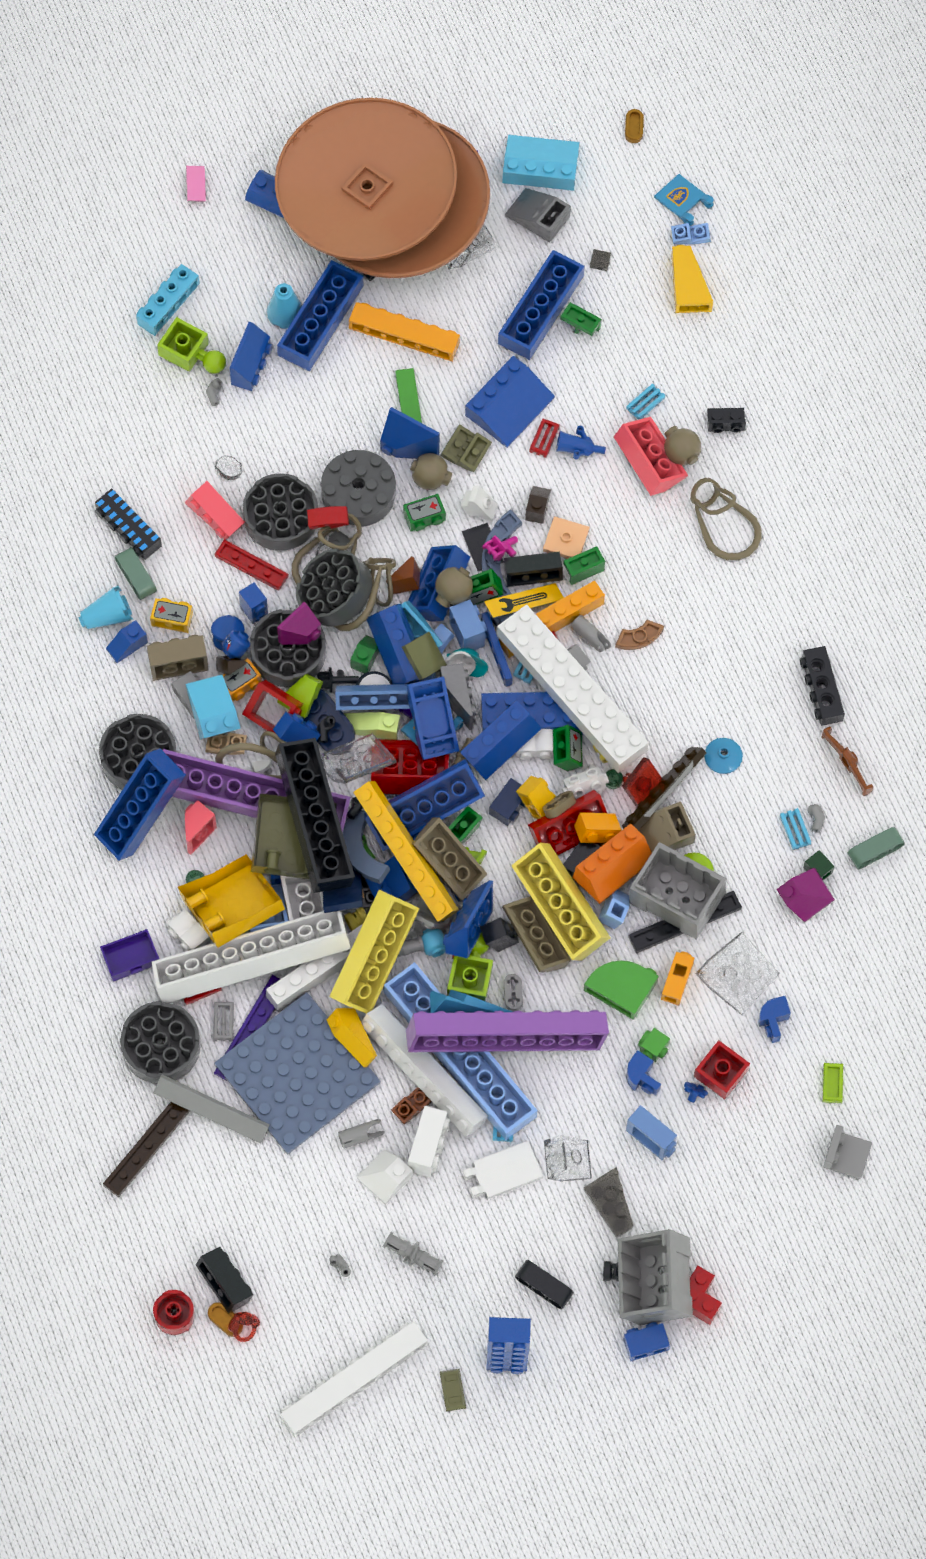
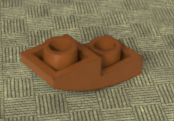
(411, 1105)

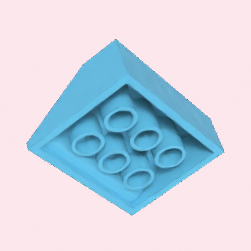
(540, 162)

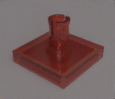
(641, 781)

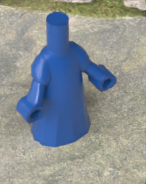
(577, 445)

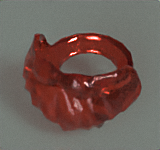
(243, 1318)

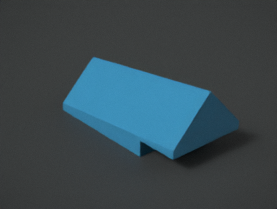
(460, 1002)

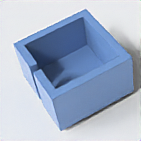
(467, 625)

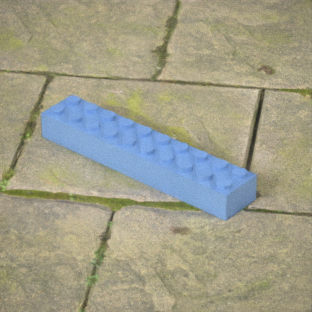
(474, 1071)

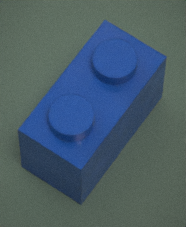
(253, 602)
(294, 728)
(646, 1341)

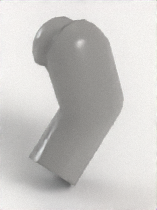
(212, 391)
(818, 815)
(341, 1263)

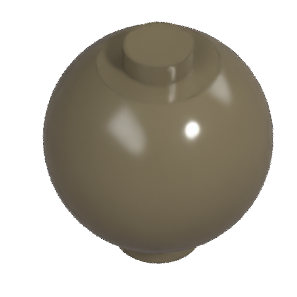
(682, 446)
(430, 471)
(453, 586)

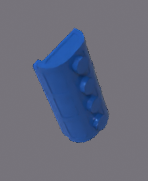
(262, 192)

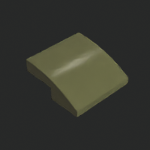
(466, 448)
(424, 655)

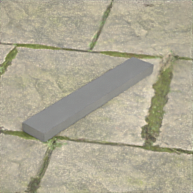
(211, 1108)

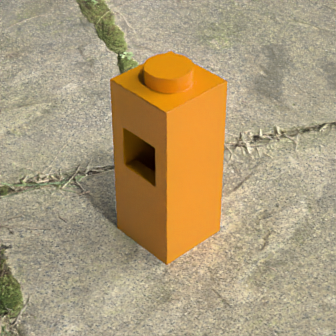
(677, 978)

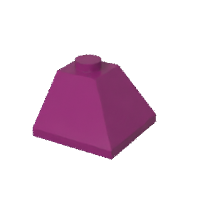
(299, 627)
(806, 894)

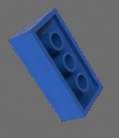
(437, 560)
(390, 633)
(500, 740)
(466, 928)

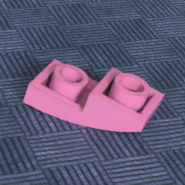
(195, 183)

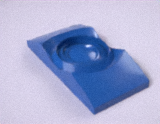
(432, 718)

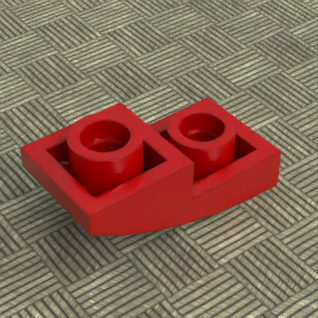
(328, 516)

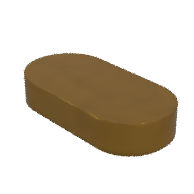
(634, 126)
(221, 1318)

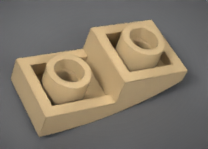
(218, 742)

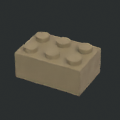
(177, 657)

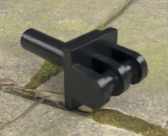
(328, 679)

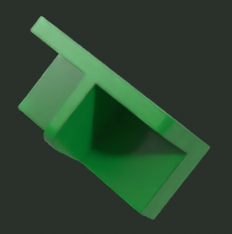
(581, 319)
(584, 565)

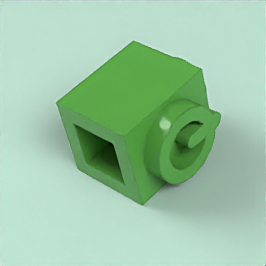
(654, 1044)

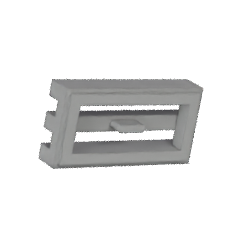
(223, 1037)

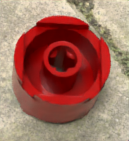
(164, 1307)

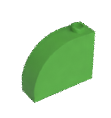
(622, 986)

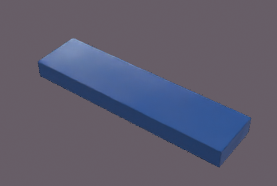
(497, 650)

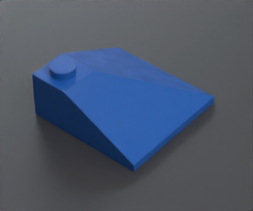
(407, 437)

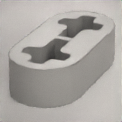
(517, 992)

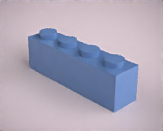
(371, 697)

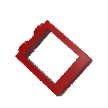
(257, 698)

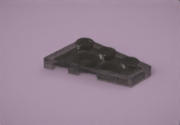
(609, 1200)

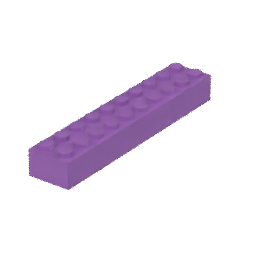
(232, 787)
(507, 1031)

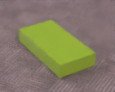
(832, 1083)

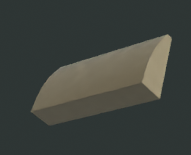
(449, 858)
(536, 935)

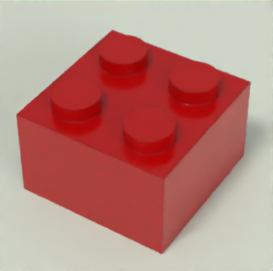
(721, 1069)

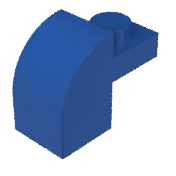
(772, 1012)
(637, 1074)

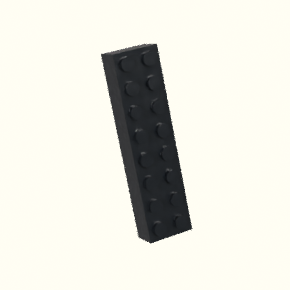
(314, 815)

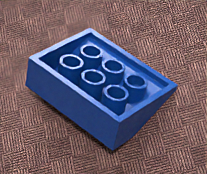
(509, 402)

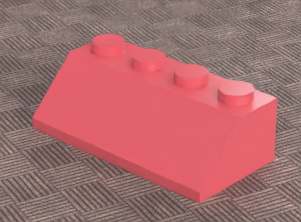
(645, 451)

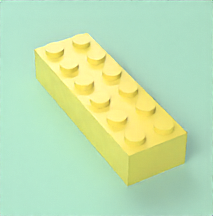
(560, 901)
(374, 952)

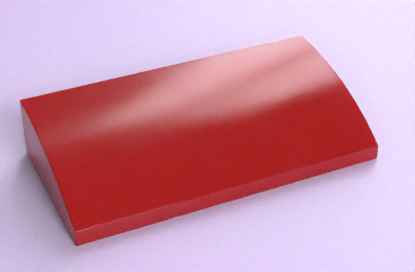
(560, 830)

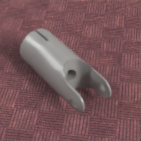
(590, 633)
(358, 1134)

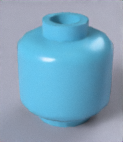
(433, 942)

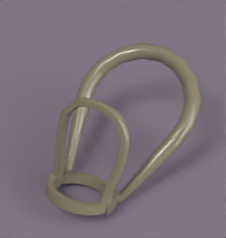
(731, 503)
(321, 537)
(390, 563)
(262, 749)

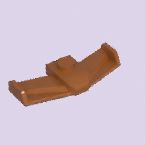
(849, 760)

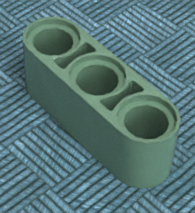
(135, 573)
(876, 848)

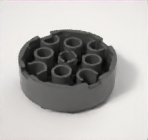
(363, 471)
(276, 529)
(335, 586)
(283, 665)
(128, 736)
(154, 1023)

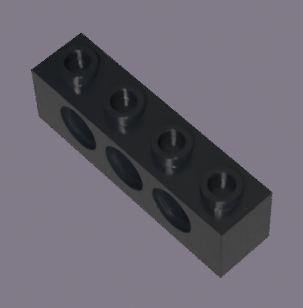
(819, 658)

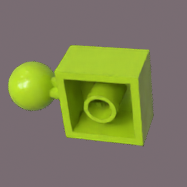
(186, 345)
(474, 967)

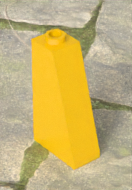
(690, 288)

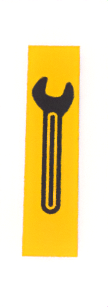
(532, 598)

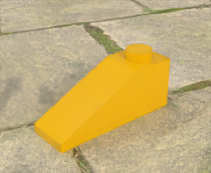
(351, 1034)

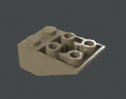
(669, 827)

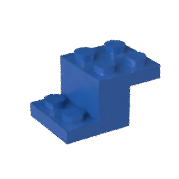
(395, 883)

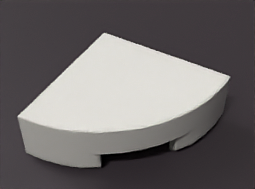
(262, 766)

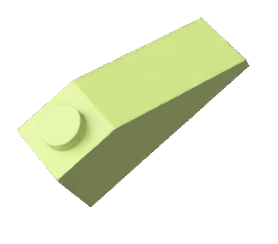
(381, 724)

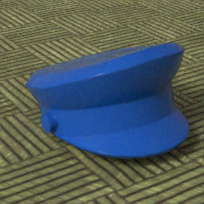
(222, 627)

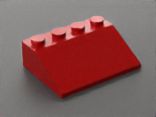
(409, 769)

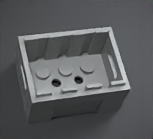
(687, 879)
(640, 1280)

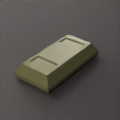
(452, 1390)

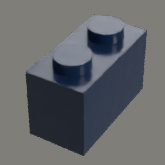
(507, 803)

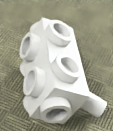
(586, 782)

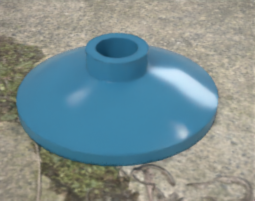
(723, 763)

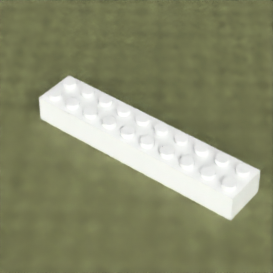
(572, 688)
(250, 955)

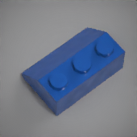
(250, 357)

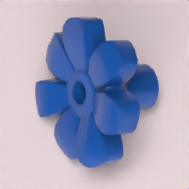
(695, 1091)

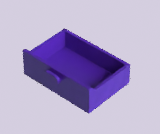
(129, 955)

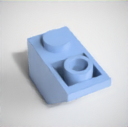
(615, 909)

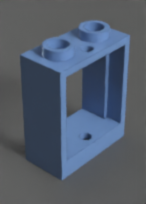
(651, 1133)

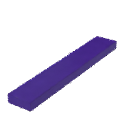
(256, 1018)

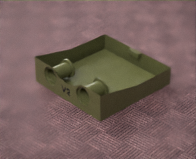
(276, 840)

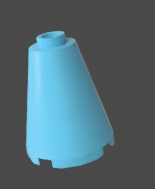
(283, 306)
(106, 610)

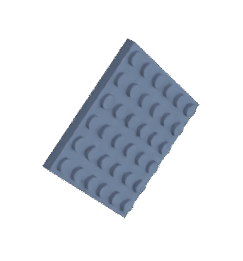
(296, 1073)

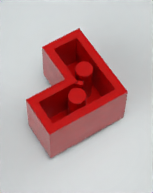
(703, 1305)

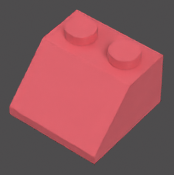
(199, 825)

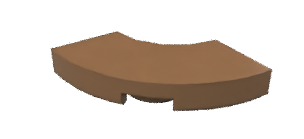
(639, 637)

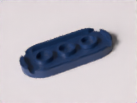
(343, 730)

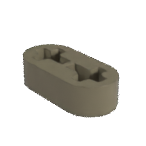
(559, 804)

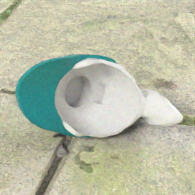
(470, 659)

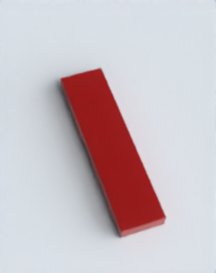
(251, 565)

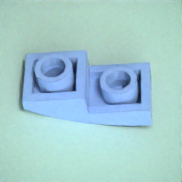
(688, 234)

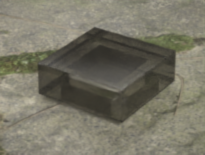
(600, 260)

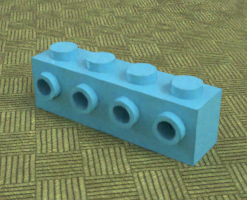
(167, 299)

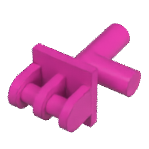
(497, 548)

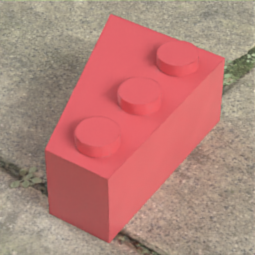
(214, 510)

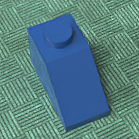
(127, 641)

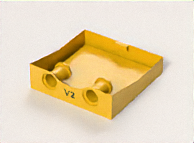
(231, 900)

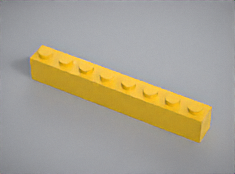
(401, 845)

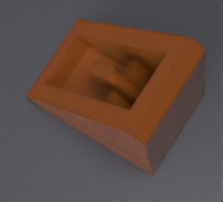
(406, 577)

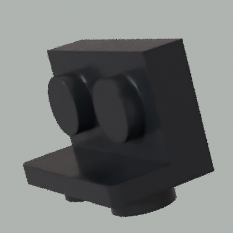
(726, 419)

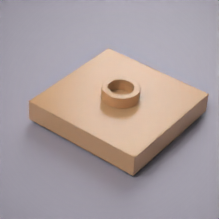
(566, 537)

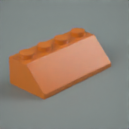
(613, 864)

